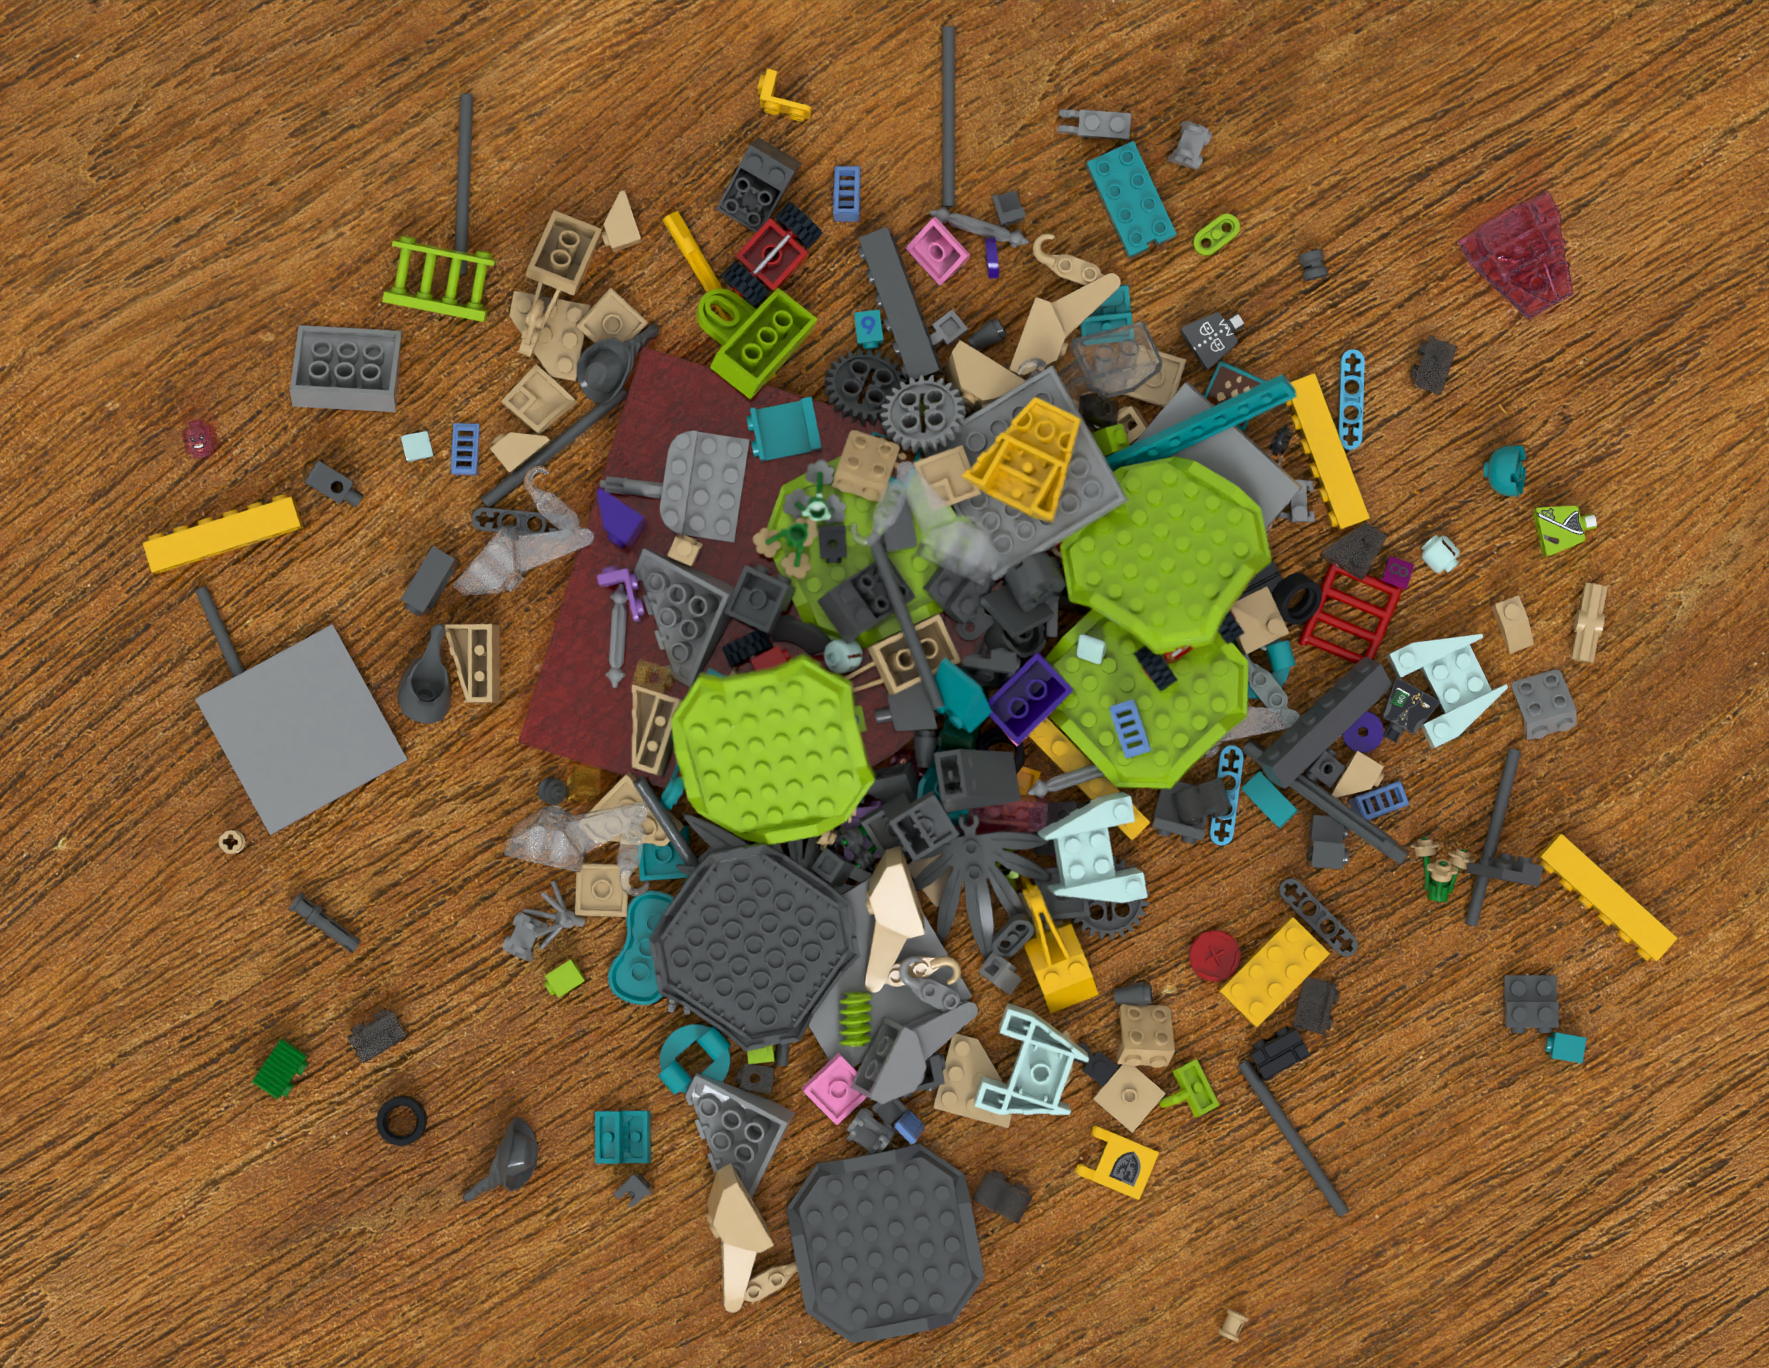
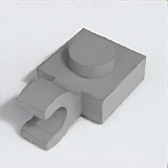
(948, 329)

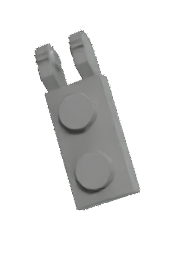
(1097, 124)

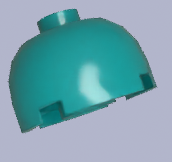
(1506, 470)

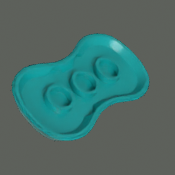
(633, 970)

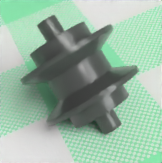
(552, 791)

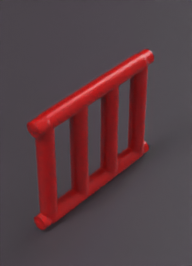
(1375, 638)

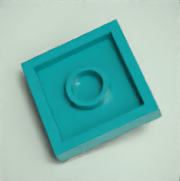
(661, 861)

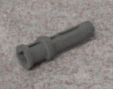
(315, 916)

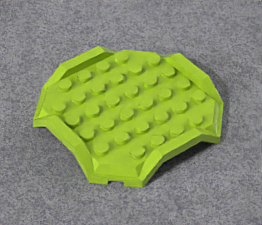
(1168, 555)
(826, 576)
(1178, 721)
(772, 751)

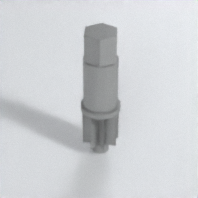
(632, 487)

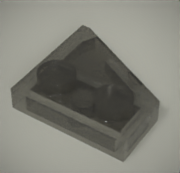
(1356, 550)

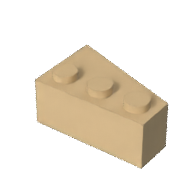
(477, 660)
(652, 729)

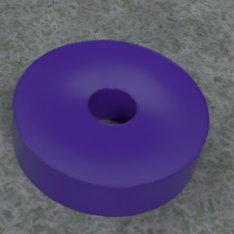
(991, 258)
(1371, 740)

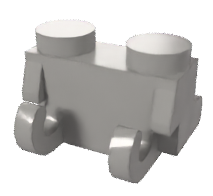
(1190, 145)
(1298, 505)
(522, 938)
(869, 1132)

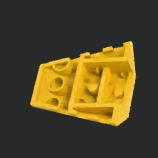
(1029, 460)

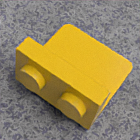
(774, 105)

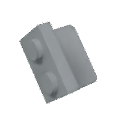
(1545, 704)

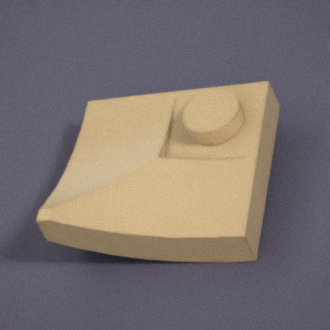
(538, 400)
(944, 475)
(1259, 620)

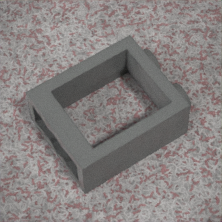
(429, 582)

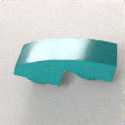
(1269, 799)

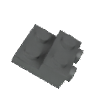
(956, 594)
(760, 598)
(992, 670)
(1507, 869)
(1530, 1003)

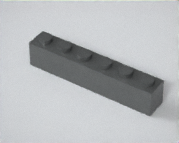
(900, 305)
(1324, 722)

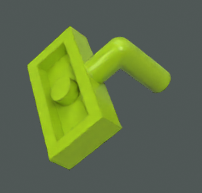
(1194, 1089)

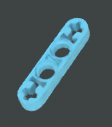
(1351, 400)
(1232, 794)

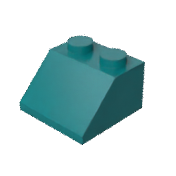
(961, 696)

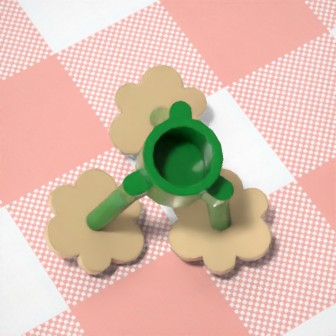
(797, 536)

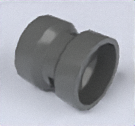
(1313, 265)

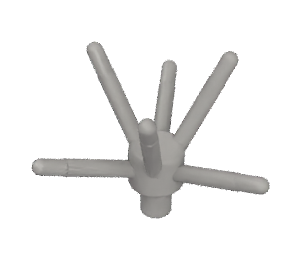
(563, 918)

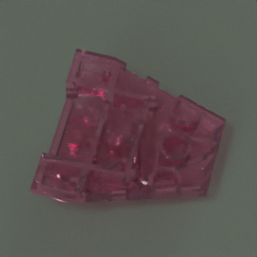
(1523, 255)

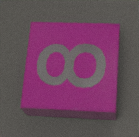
(1397, 572)

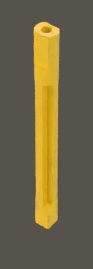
(694, 256)

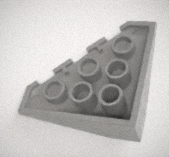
(686, 610)
(738, 1127)

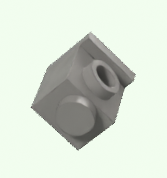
(1000, 973)

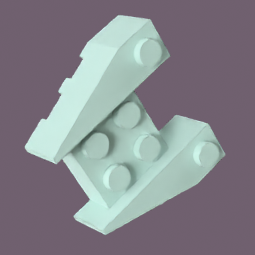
(1454, 681)
(1086, 852)
(1037, 1072)

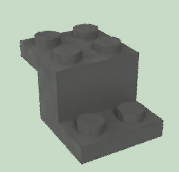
(915, 825)

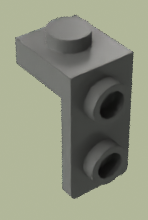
(934, 1075)

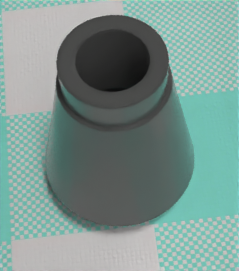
(988, 334)
(925, 747)
(1134, 994)

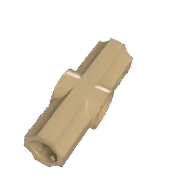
(1589, 622)

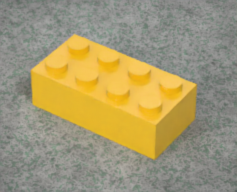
(1273, 971)

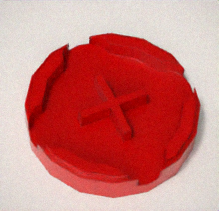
(1214, 955)

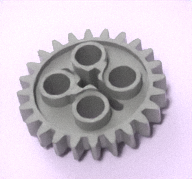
(947, 412)

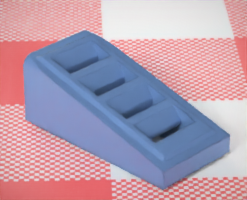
(851, 214)
(465, 470)
(1122, 707)
(1357, 804)
(909, 1126)

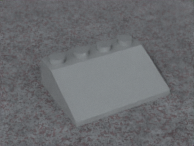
(346, 368)

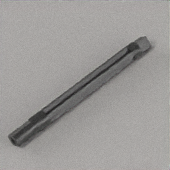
(1339, 811)

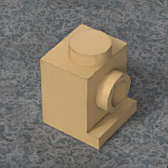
(1127, 416)
(685, 550)

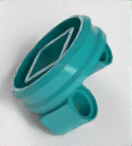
(1280, 660)
(710, 1039)

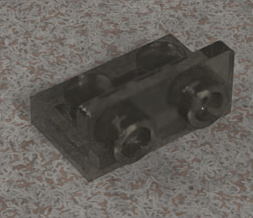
(1433, 365)
(1315, 1005)

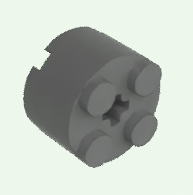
(1036, 581)
(1024, 645)

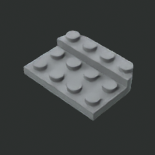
(704, 485)

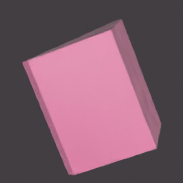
(938, 251)

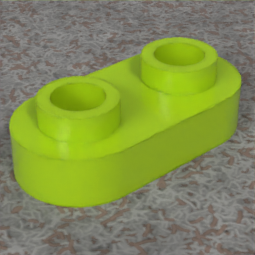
(1215, 234)

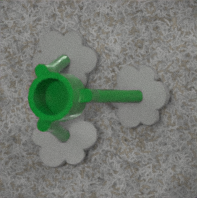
(816, 507)

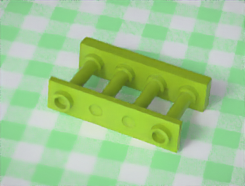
(423, 300)

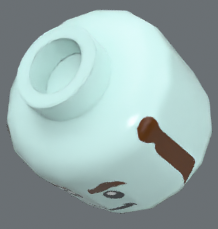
(1440, 554)
(843, 656)

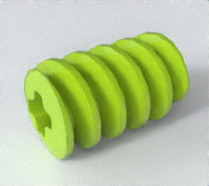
(856, 1018)

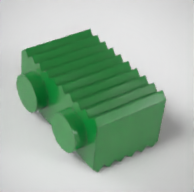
(281, 1068)

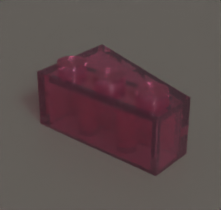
(1019, 816)

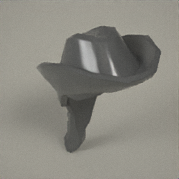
(609, 363)
(425, 679)
(513, 1162)

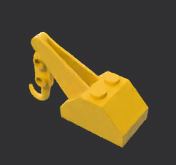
(1056, 957)

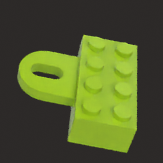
(755, 339)

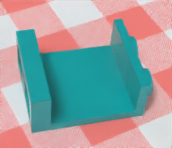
(784, 430)

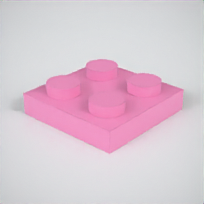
(832, 1089)

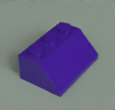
(619, 520)
(1028, 697)

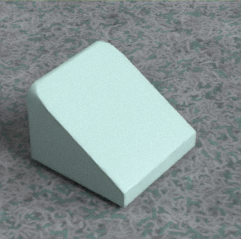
(417, 446)
(1091, 649)

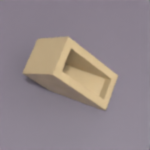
(620, 225)
(517, 448)
(1513, 624)
(1358, 776)

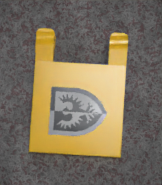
(1122, 1165)

